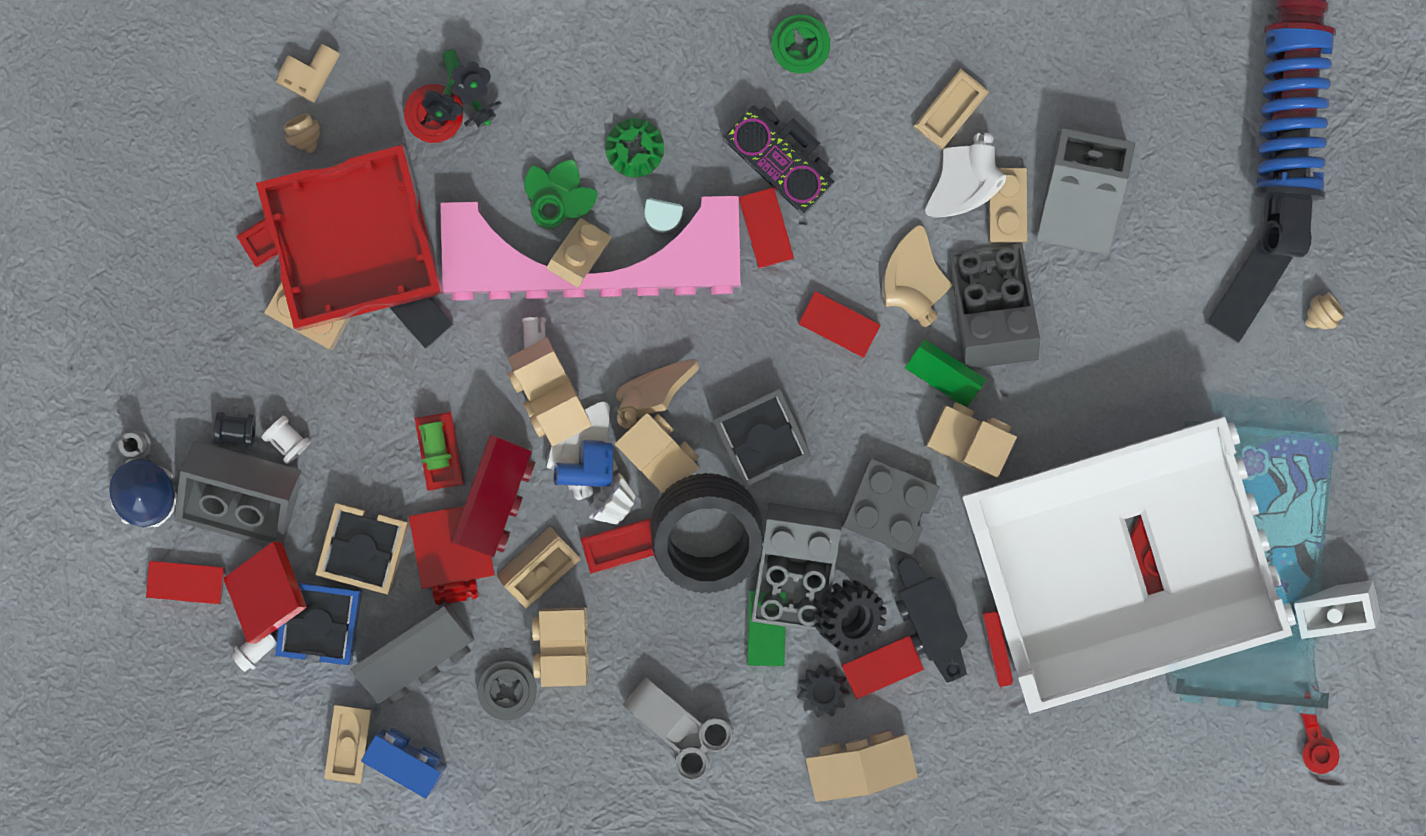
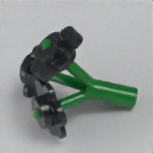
(467, 84)

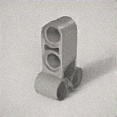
(675, 724)

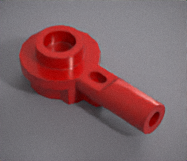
(1318, 753)

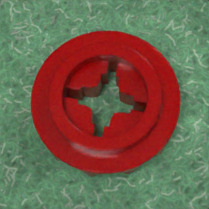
(415, 115)

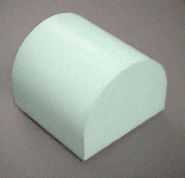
(662, 215)

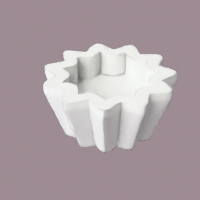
(612, 502)

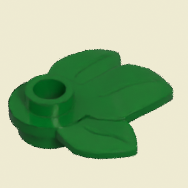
(560, 189)

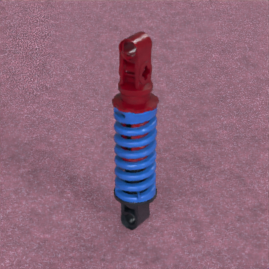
(1295, 78)

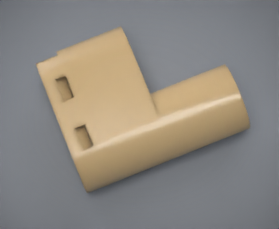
(305, 79)

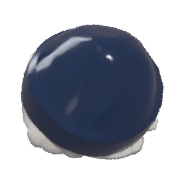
(143, 493)

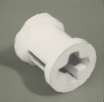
(286, 439)

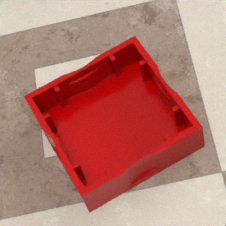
(350, 238)

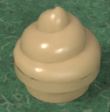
(302, 132)
(1324, 312)

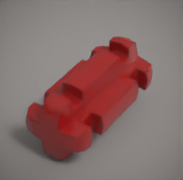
(455, 592)

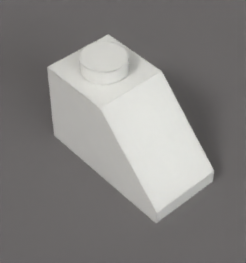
(1338, 610)

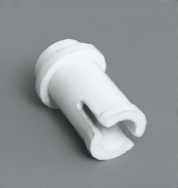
(533, 330)
(250, 653)

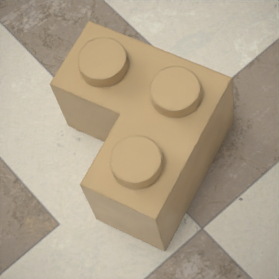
(552, 401)
(971, 442)
(657, 453)
(861, 766)

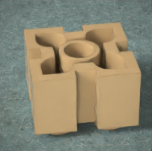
(562, 646)

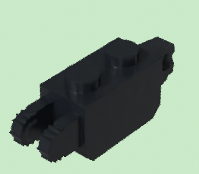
(934, 619)

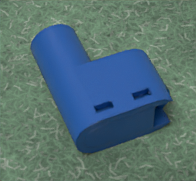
(594, 466)

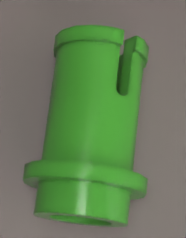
(434, 446)

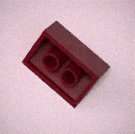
(493, 497)

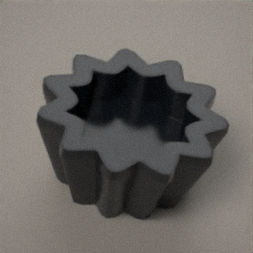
(823, 691)

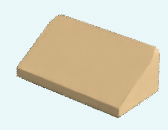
(538, 567)

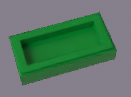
(945, 373)
(765, 641)

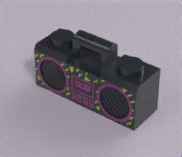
(777, 162)

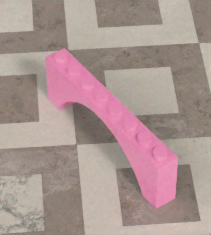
(699, 257)

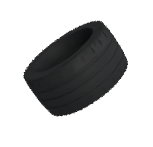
(715, 572)

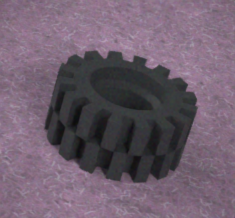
(864, 624)

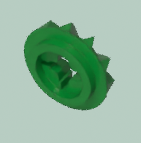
(809, 29)
(642, 163)

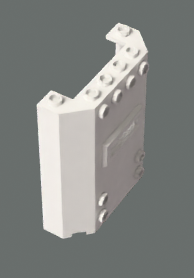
(1074, 583)

